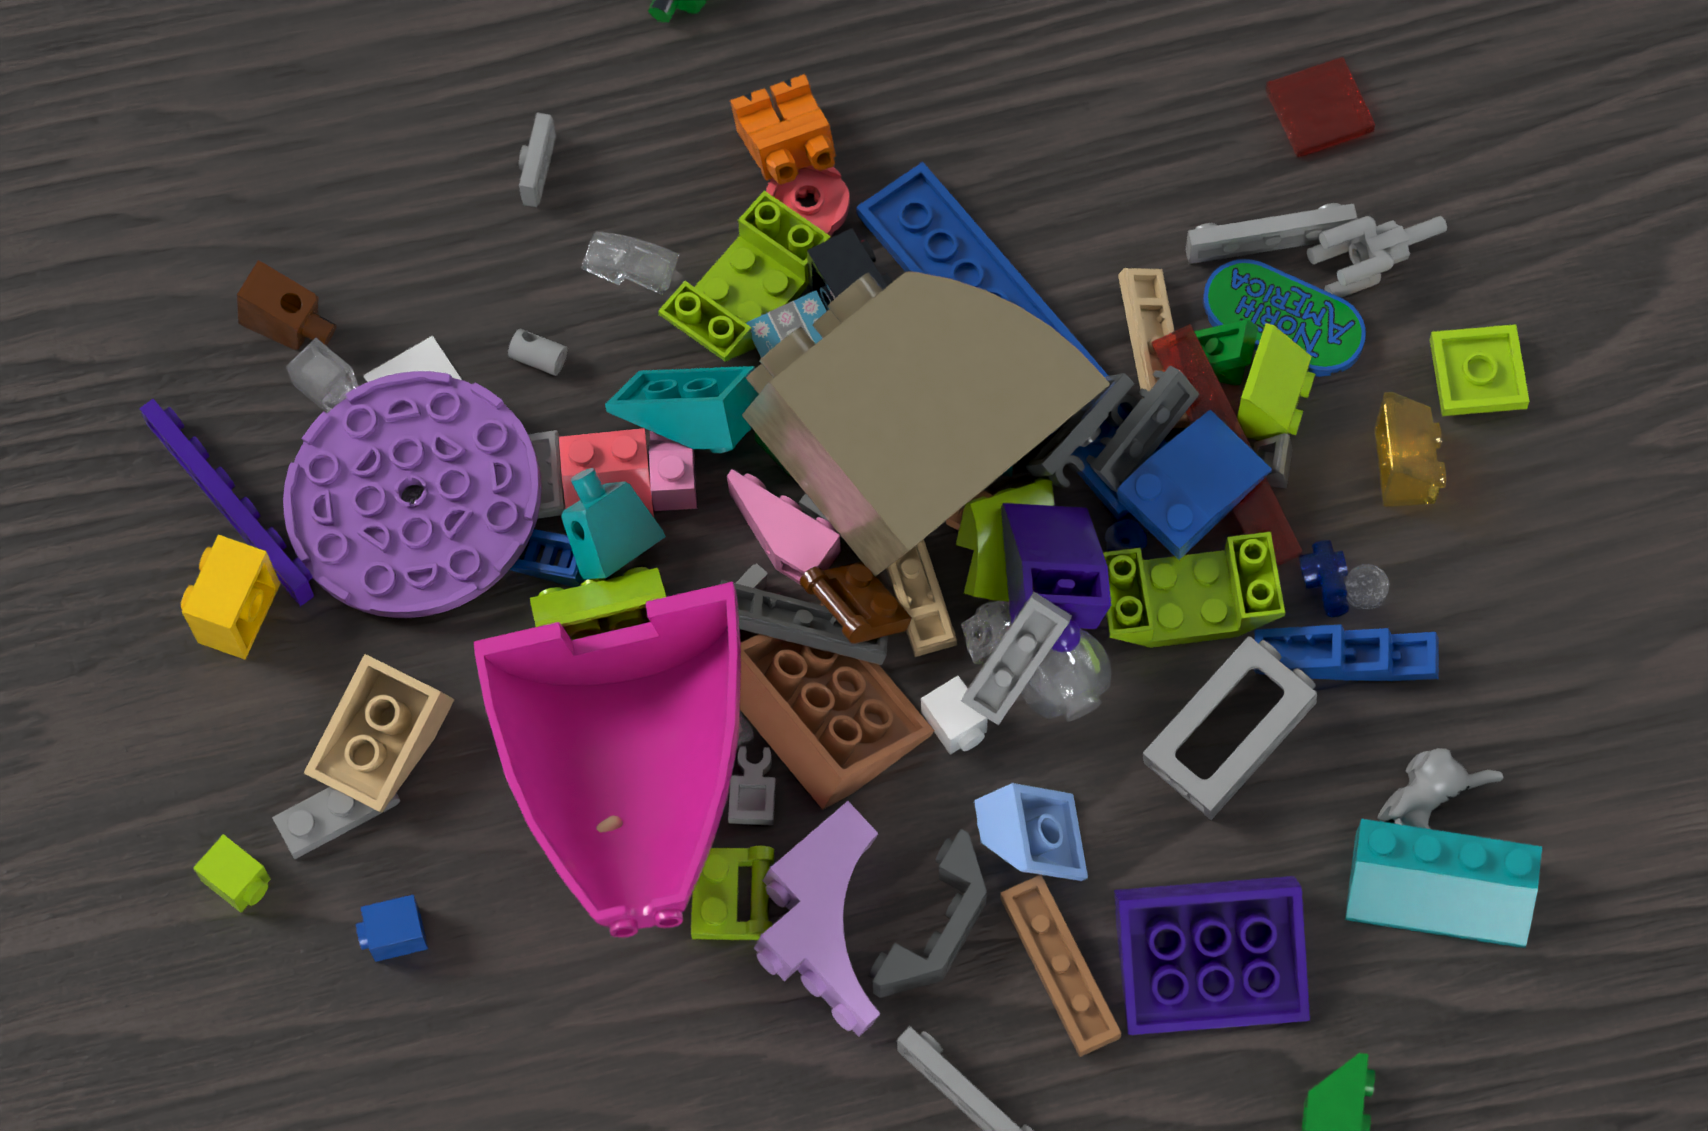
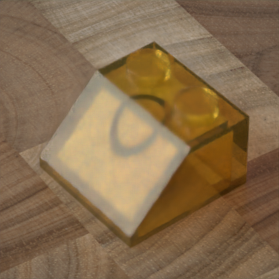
(1407, 452)

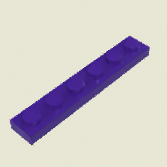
(218, 487)

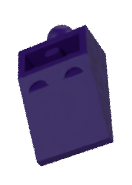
(1059, 559)

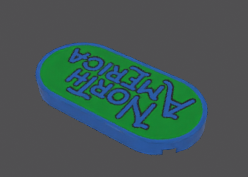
(1309, 316)

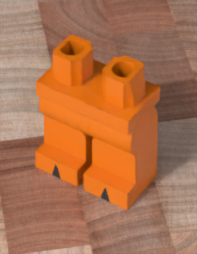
(790, 135)

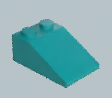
(689, 405)

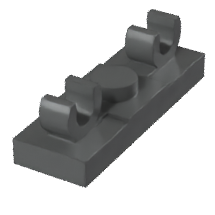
(1144, 427)
(1081, 431)

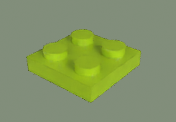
(1479, 370)

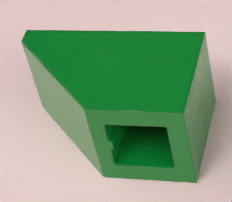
(1339, 1099)

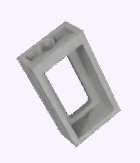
(1213, 793)

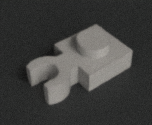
(752, 794)

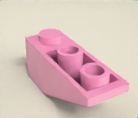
(785, 532)

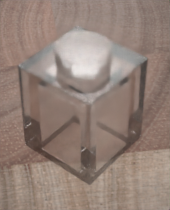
(321, 375)

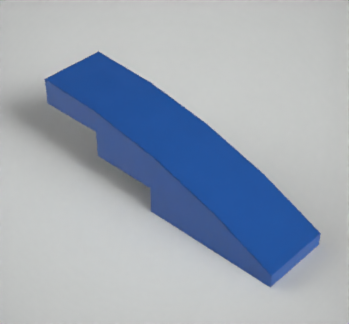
(1355, 654)

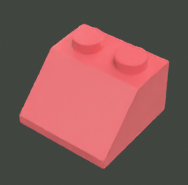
(613, 455)

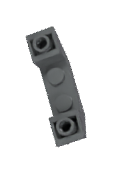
(905, 970)

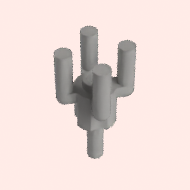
(1370, 249)

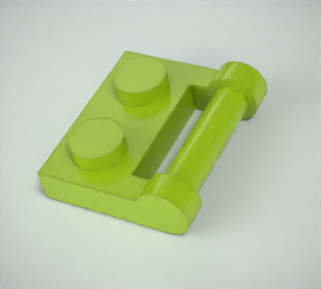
(717, 895)

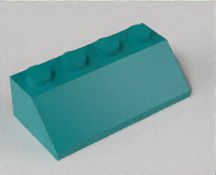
(1443, 883)

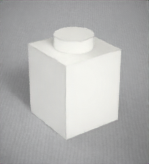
(951, 719)

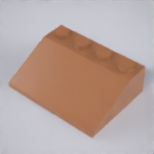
(826, 715)

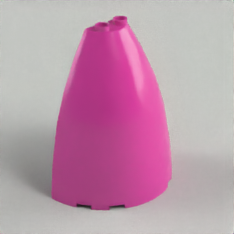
(627, 730)

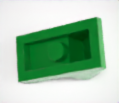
(1229, 349)

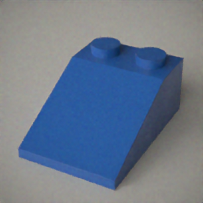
(1192, 483)

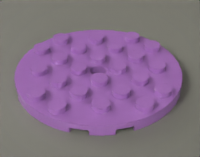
(454, 539)

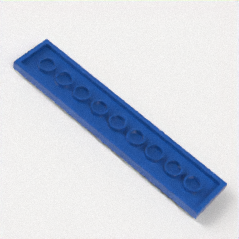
(937, 237)

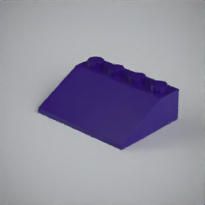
(1212, 955)

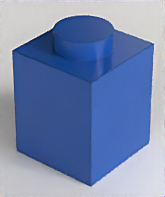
(392, 928)

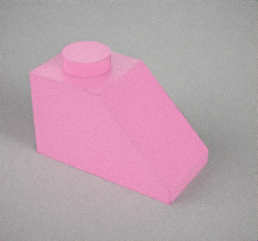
(671, 474)

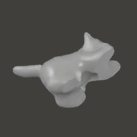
(1432, 781)

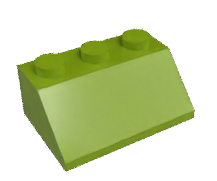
(600, 603)

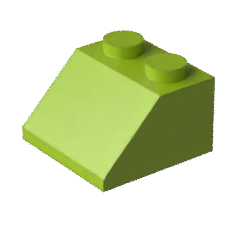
(1274, 387)

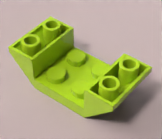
(750, 279)
(1195, 596)

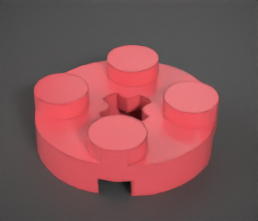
(828, 192)

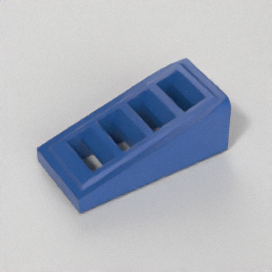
(567, 569)

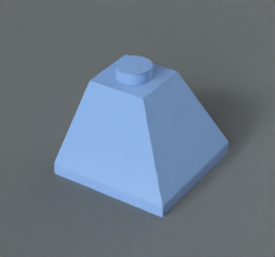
(1033, 830)

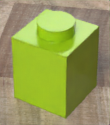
(233, 874)

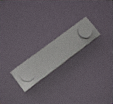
(1265, 234)
(925, 1056)

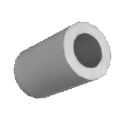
(537, 352)

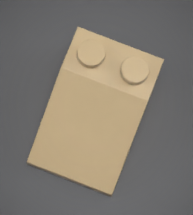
(378, 733)

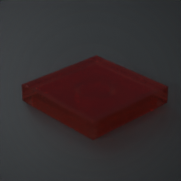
(1320, 107)

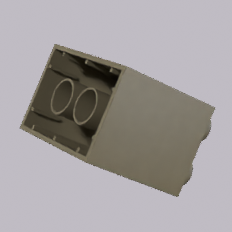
(912, 404)

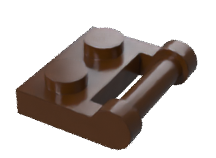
(857, 601)

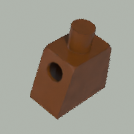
(281, 309)

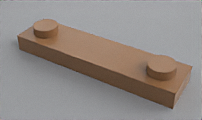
(1060, 965)

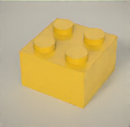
(230, 596)

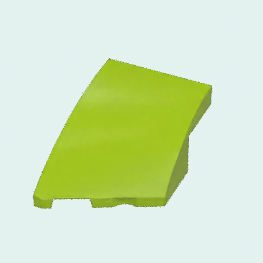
(983, 533)

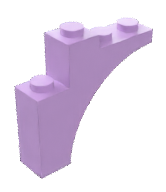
(811, 935)

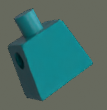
(607, 525)

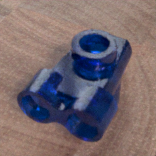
(1326, 570)

